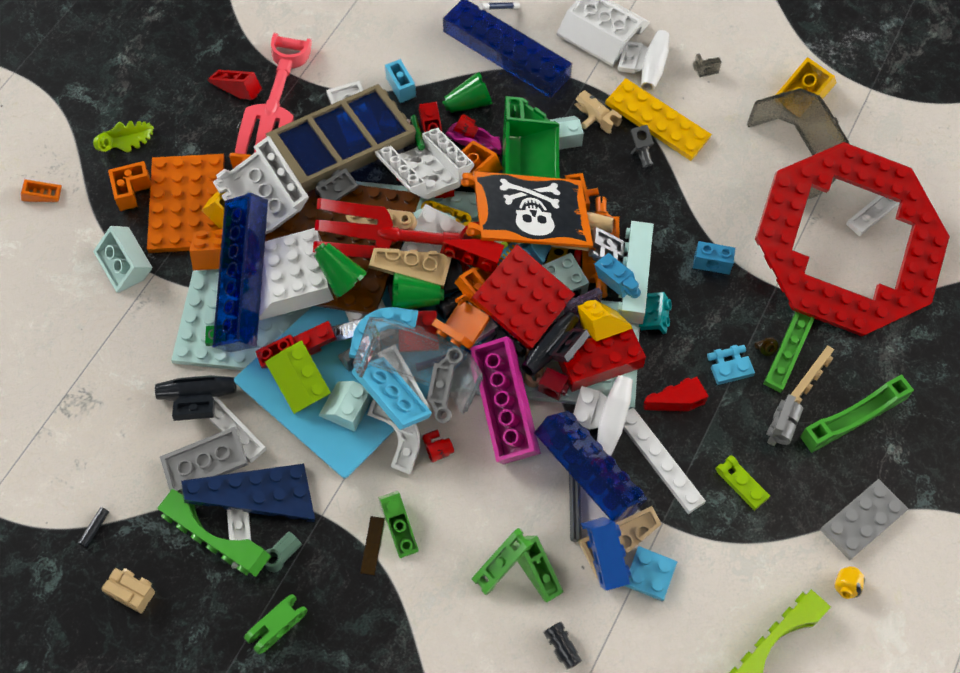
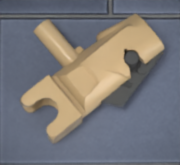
(597, 112)

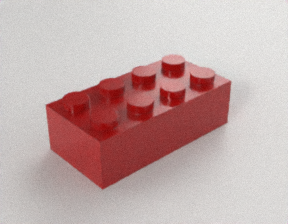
(604, 360)

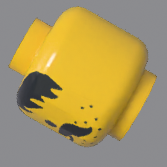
(849, 582)

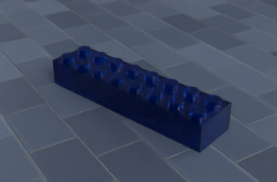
(507, 47)
(240, 273)

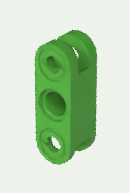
(275, 624)

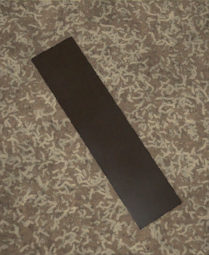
(372, 545)

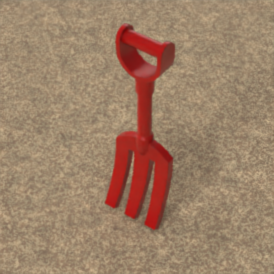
(382, 233)

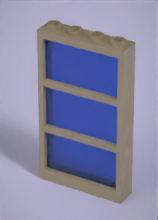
(342, 136)

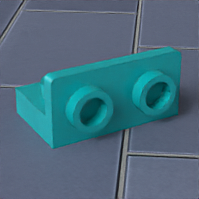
(657, 312)

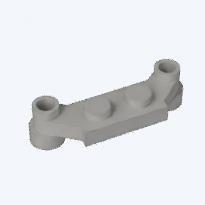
(441, 384)

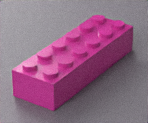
(505, 401)

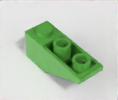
(398, 524)

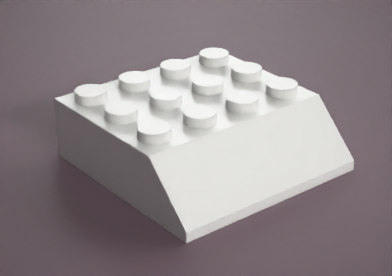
(292, 275)

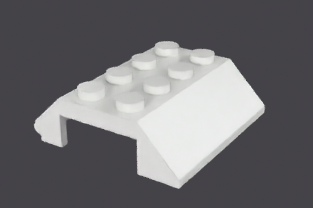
(269, 177)

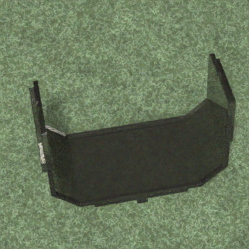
(807, 114)

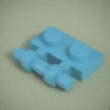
(730, 370)

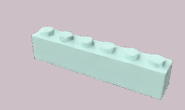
(638, 261)

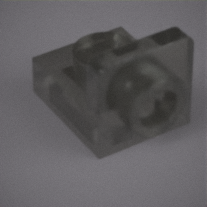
(706, 67)

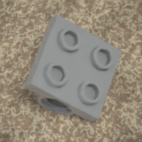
(784, 421)

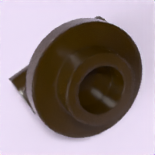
(767, 346)

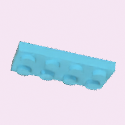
(394, 396)

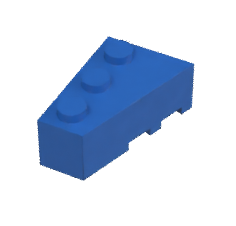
(607, 553)

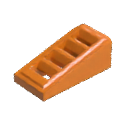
(40, 197)

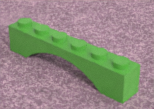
(835, 426)
(244, 553)

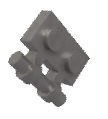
(606, 244)

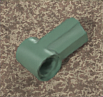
(282, 550)

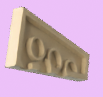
(421, 265)
(633, 531)

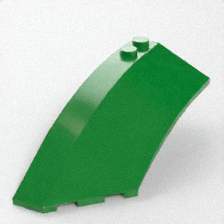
(529, 141)

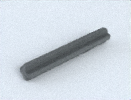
(575, 509)

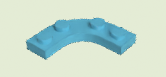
(402, 315)

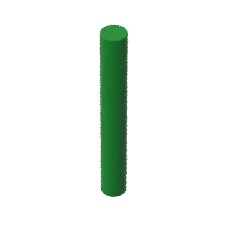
(418, 136)

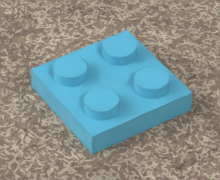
(651, 573)

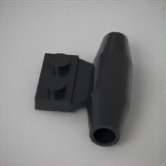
(557, 343)
(194, 395)

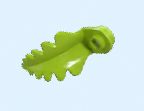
(123, 137)

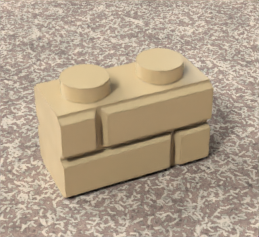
(129, 590)

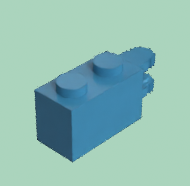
(617, 276)

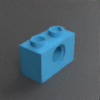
(714, 257)

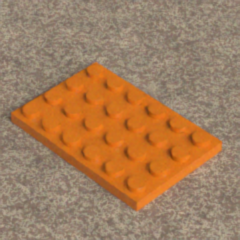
(176, 199)

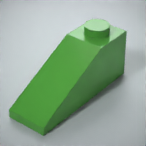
(539, 570)

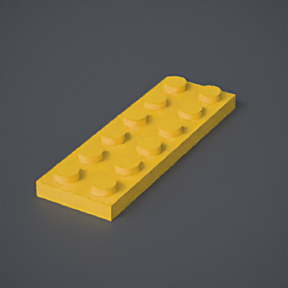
(661, 119)

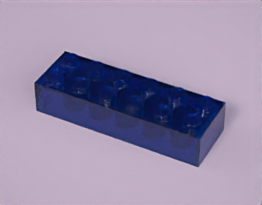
(590, 466)

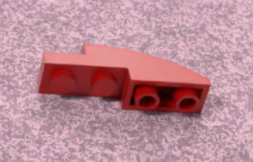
(312, 339)

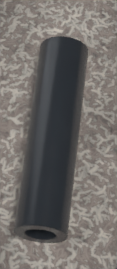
(93, 527)

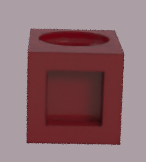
(553, 384)

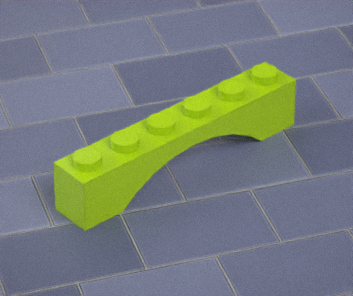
(803, 615)

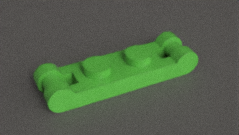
(502, 561)

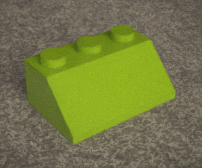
(297, 377)

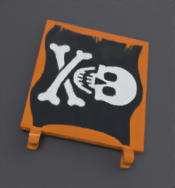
(529, 209)

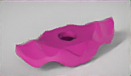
(481, 137)

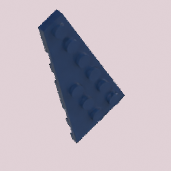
(262, 491)

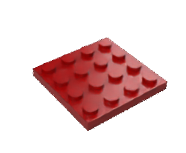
(522, 297)

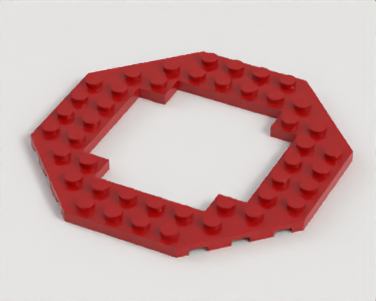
(827, 301)

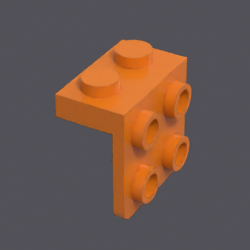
(463, 325)

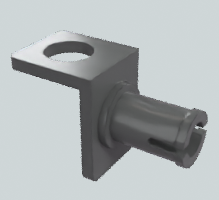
(642, 146)

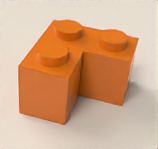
(127, 181)

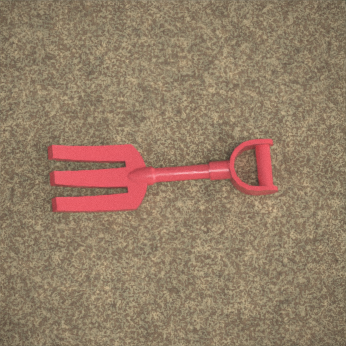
(271, 111)

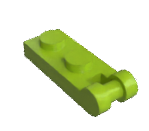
(742, 483)

